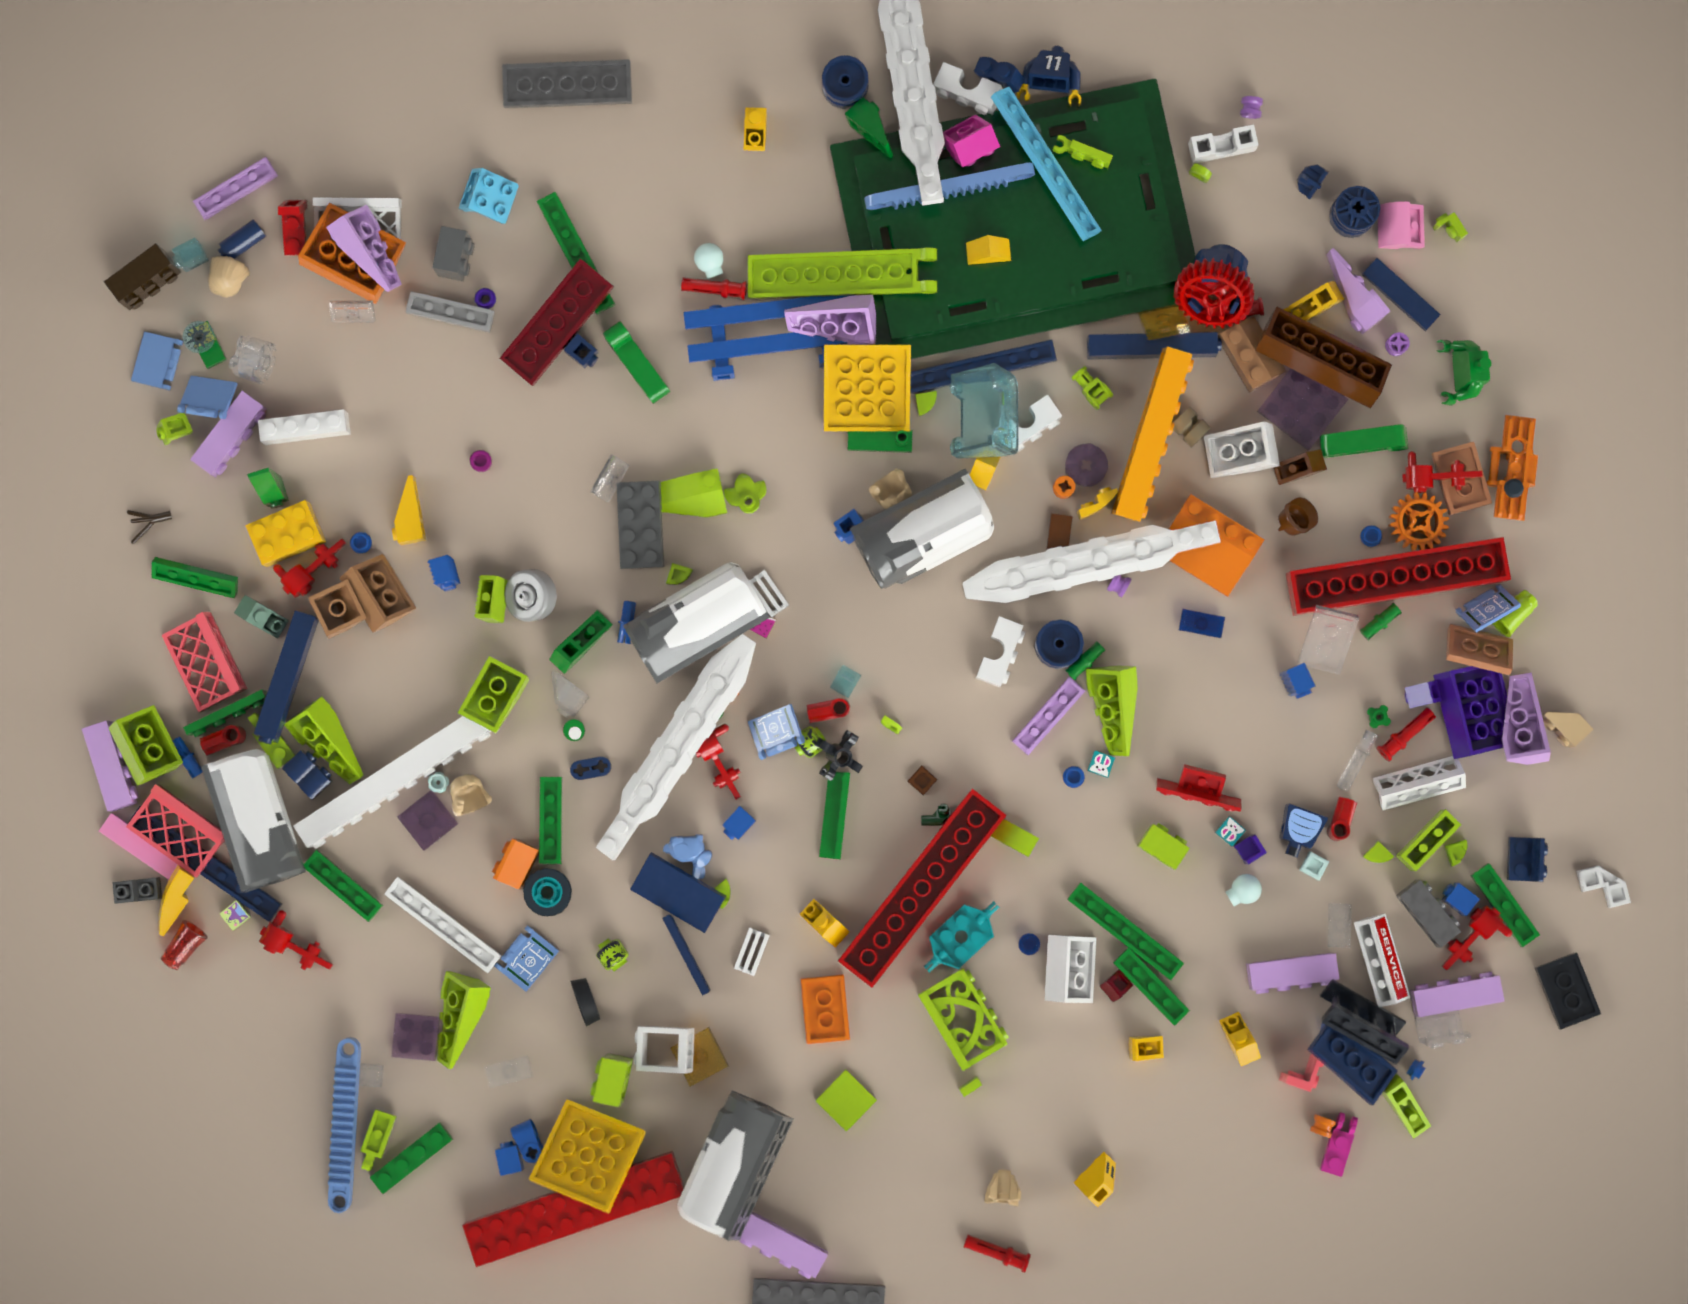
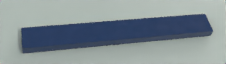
(1009, 359)
(214, 871)

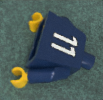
(1051, 72)

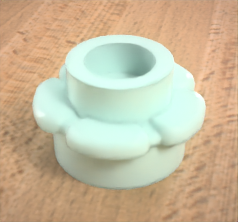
(444, 782)

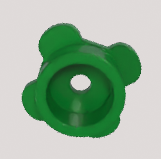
(1374, 721)

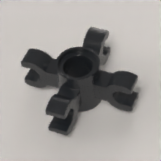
(848, 740)

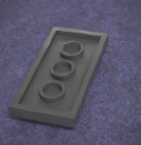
(640, 524)

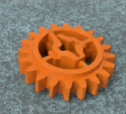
(1413, 515)

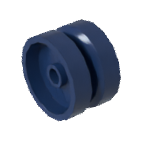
(844, 69)
(1048, 651)

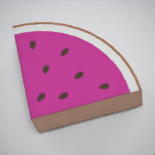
(764, 628)

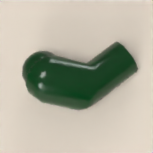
(937, 818)

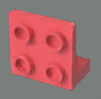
(1306, 1081)

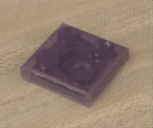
(427, 820)
(415, 1036)

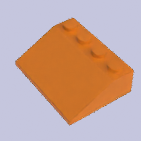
(331, 262)
(1219, 563)

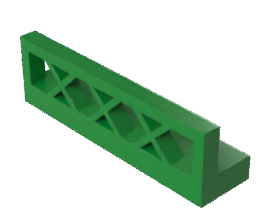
(834, 816)

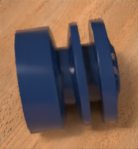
(1346, 220)

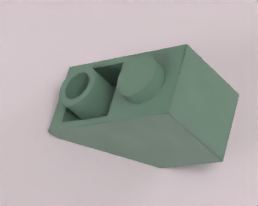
(261, 616)

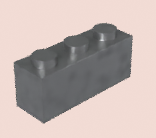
(1429, 912)

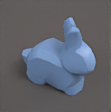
(690, 850)

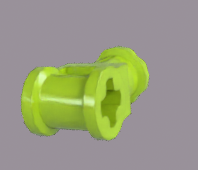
(1092, 388)

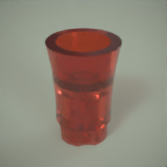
(183, 945)

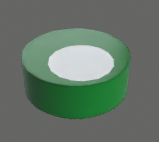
(574, 730)

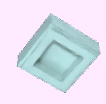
(1314, 865)

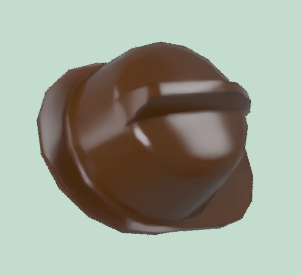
(1298, 517)

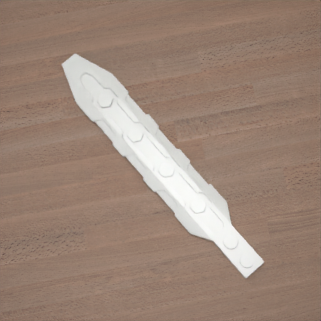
(913, 92)
(1086, 562)
(680, 741)

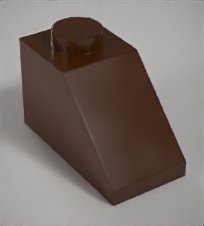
(1300, 466)

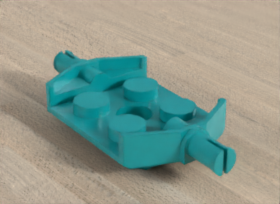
(978, 930)

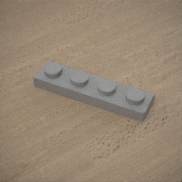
(450, 311)

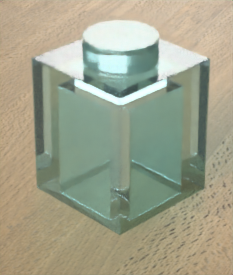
(189, 255)

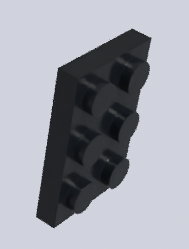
(1567, 990)

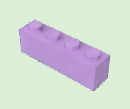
(228, 434)
(110, 767)
(1292, 971)
(1456, 995)
(784, 1245)

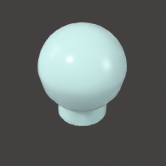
(709, 259)
(1244, 890)

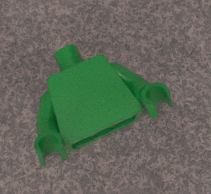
(1470, 369)

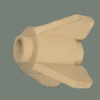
(1003, 1189)

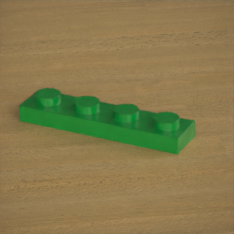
(194, 577)
(219, 717)
(550, 820)
(342, 885)
(1505, 903)
(1151, 986)
(411, 1158)

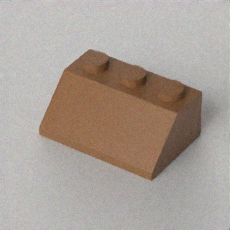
(1252, 367)
(379, 592)

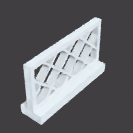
(375, 205)

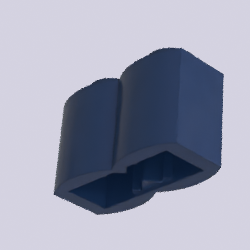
(1001, 73)
(308, 774)

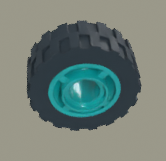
(533, 892)

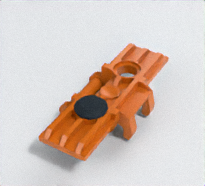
(1521, 471)

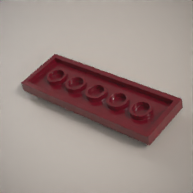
(556, 322)

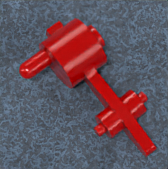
(1421, 477)
(298, 579)
(710, 750)
(1484, 923)
(277, 939)

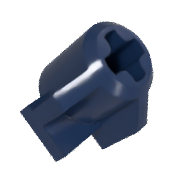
(1311, 179)

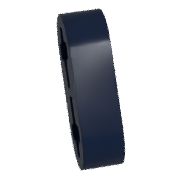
(589, 763)

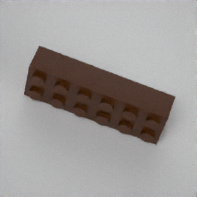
(1323, 357)

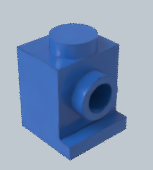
(845, 523)

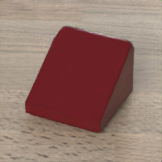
(1116, 985)

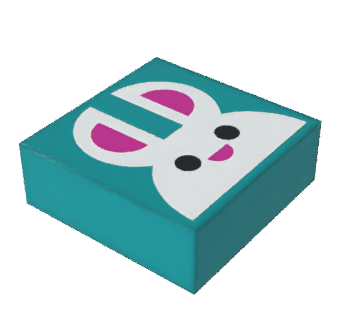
(1101, 764)
(1230, 831)

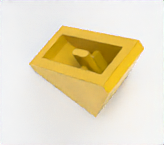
(988, 250)
(983, 471)
(1145, 1048)

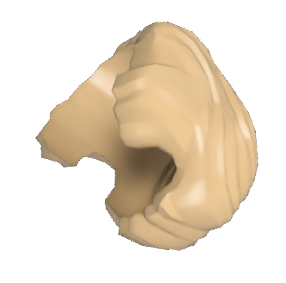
(226, 275)
(891, 489)
(468, 795)

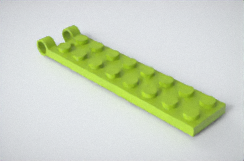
(838, 273)

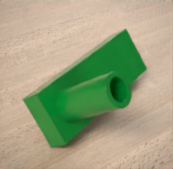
(880, 441)

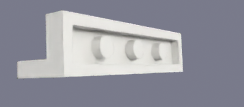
(1422, 786)

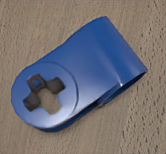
(527, 1136)

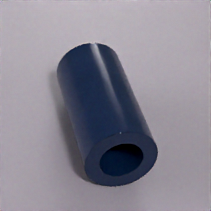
(241, 240)

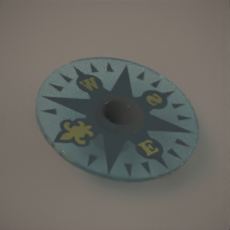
(198, 337)

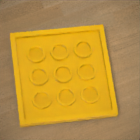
(867, 387)
(587, 1155)

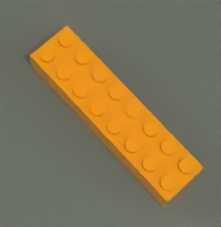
(1152, 433)

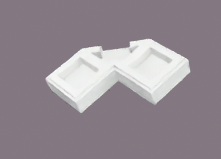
(1613, 887)

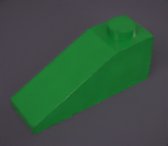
(867, 122)
(269, 487)
(580, 642)

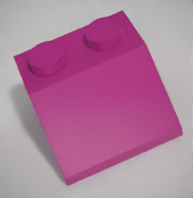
(970, 140)

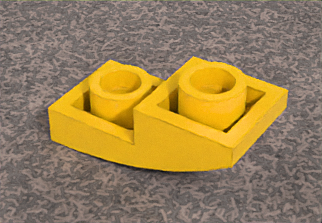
(1102, 499)

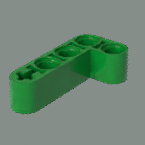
(636, 362)
(1364, 441)

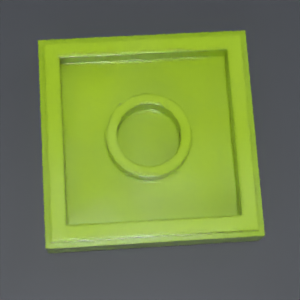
(846, 1100)

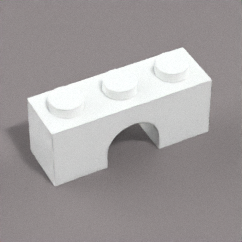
(949, 84)
(1211, 147)
(1045, 416)
(1008, 634)

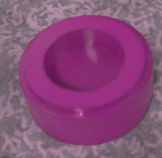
(480, 461)

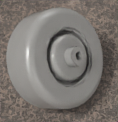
(530, 595)

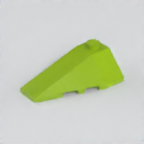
(694, 495)
(1115, 699)
(321, 731)
(463, 1007)

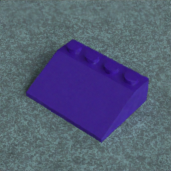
(1473, 709)

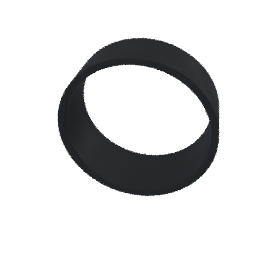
(585, 1001)

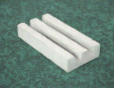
(778, 608)
(745, 969)

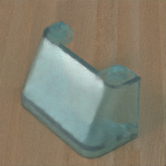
(987, 412)

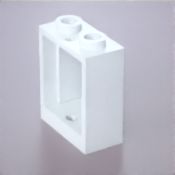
(685, 1049)

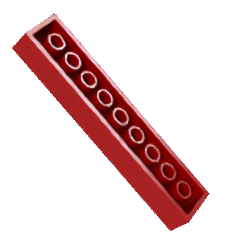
(1399, 576)
(921, 888)
(559, 1216)

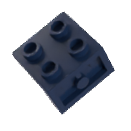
(1526, 859)

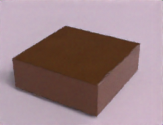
(922, 780)

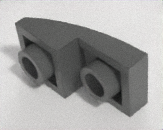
(137, 890)

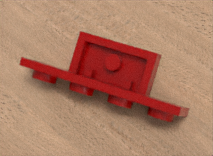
(1200, 786)

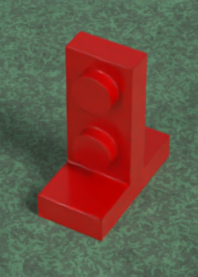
(293, 225)

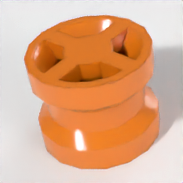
(1061, 489)
(1322, 1126)

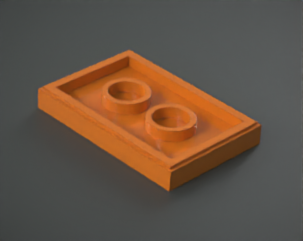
(825, 1009)

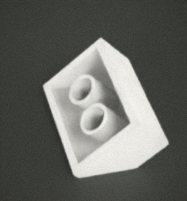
(1070, 969)

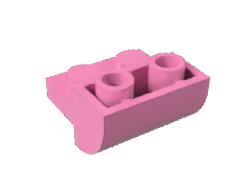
(1401, 226)

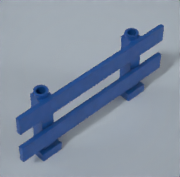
(723, 349)

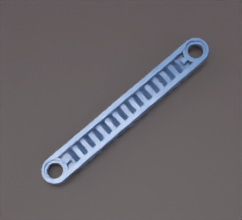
(952, 186)
(344, 1125)

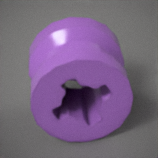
(1251, 107)
(1400, 340)
(1119, 585)

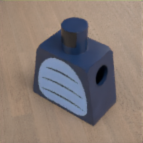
(1300, 828)

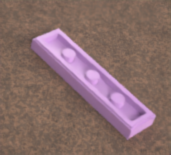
(235, 188)
(1048, 716)

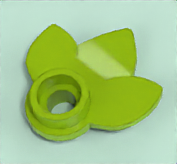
(746, 490)

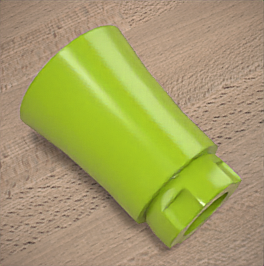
(1510, 622)

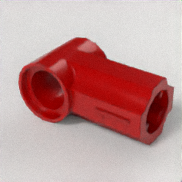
(825, 710)
(221, 739)
(1343, 817)

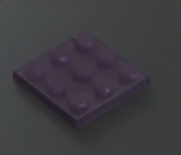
(1302, 407)

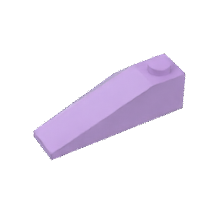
(359, 238)
(1362, 306)
(841, 319)
(1524, 728)

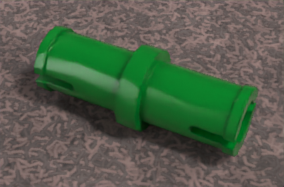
(1380, 621)
(1085, 660)

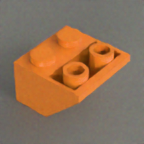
(515, 864)

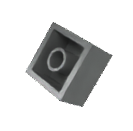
(453, 253)

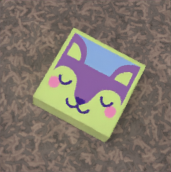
(235, 915)

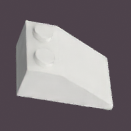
(1241, 450)

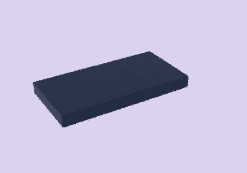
(678, 892)
(1353, 1063)

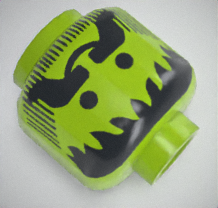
(809, 748)
(612, 954)

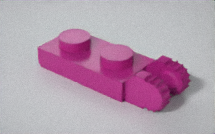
(1338, 1146)

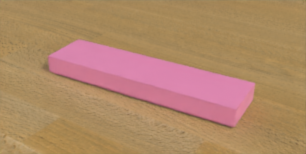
(116, 830)

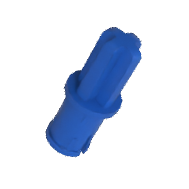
(628, 614)
(188, 758)

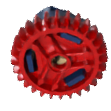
(1215, 287)

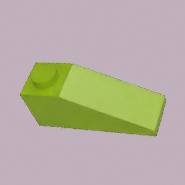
(1405, 1106)

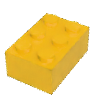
(285, 533)

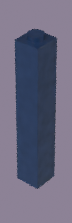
(1138, 347)
(286, 677)

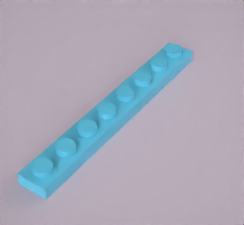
(1046, 163)

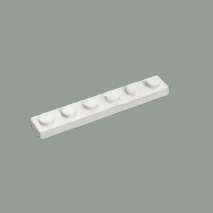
(442, 924)

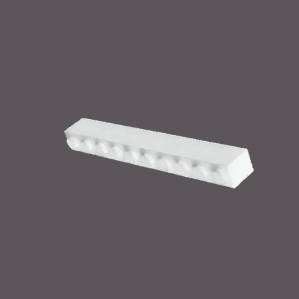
(389, 780)

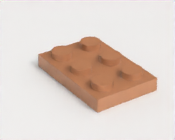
(1475, 491)
(1479, 649)

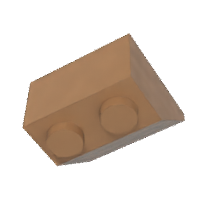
(337, 609)

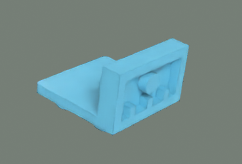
(489, 195)

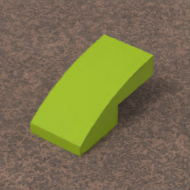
(1015, 837)

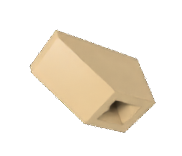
(1568, 726)

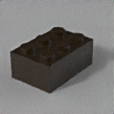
(142, 277)

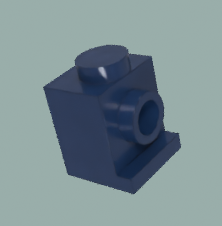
(578, 345)

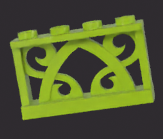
(961, 1049)

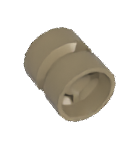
(1190, 427)

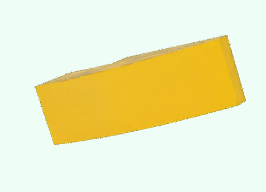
(173, 898)

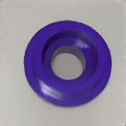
(485, 292)

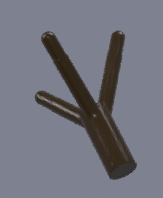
(152, 519)

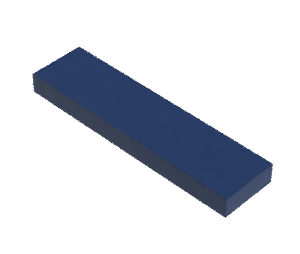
(1401, 294)
(686, 954)

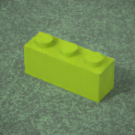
(1428, 840)

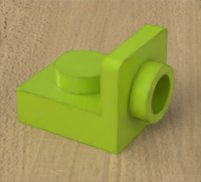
(1454, 226)
(173, 428)

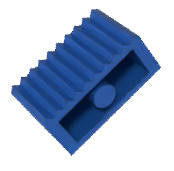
(444, 572)
(1298, 681)

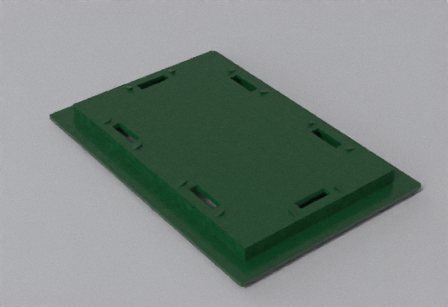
(1048, 258)

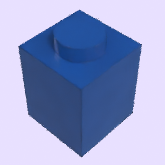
(738, 823)
(1459, 898)
(509, 1158)

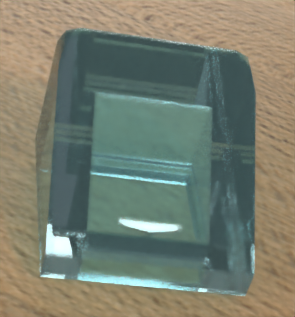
(845, 681)

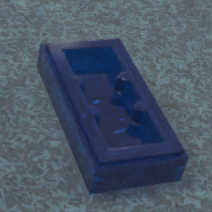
(1201, 623)

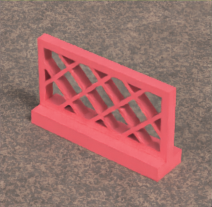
(221, 655)
(186, 813)

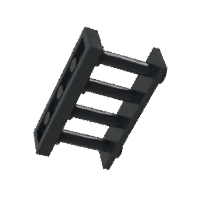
(1364, 1022)

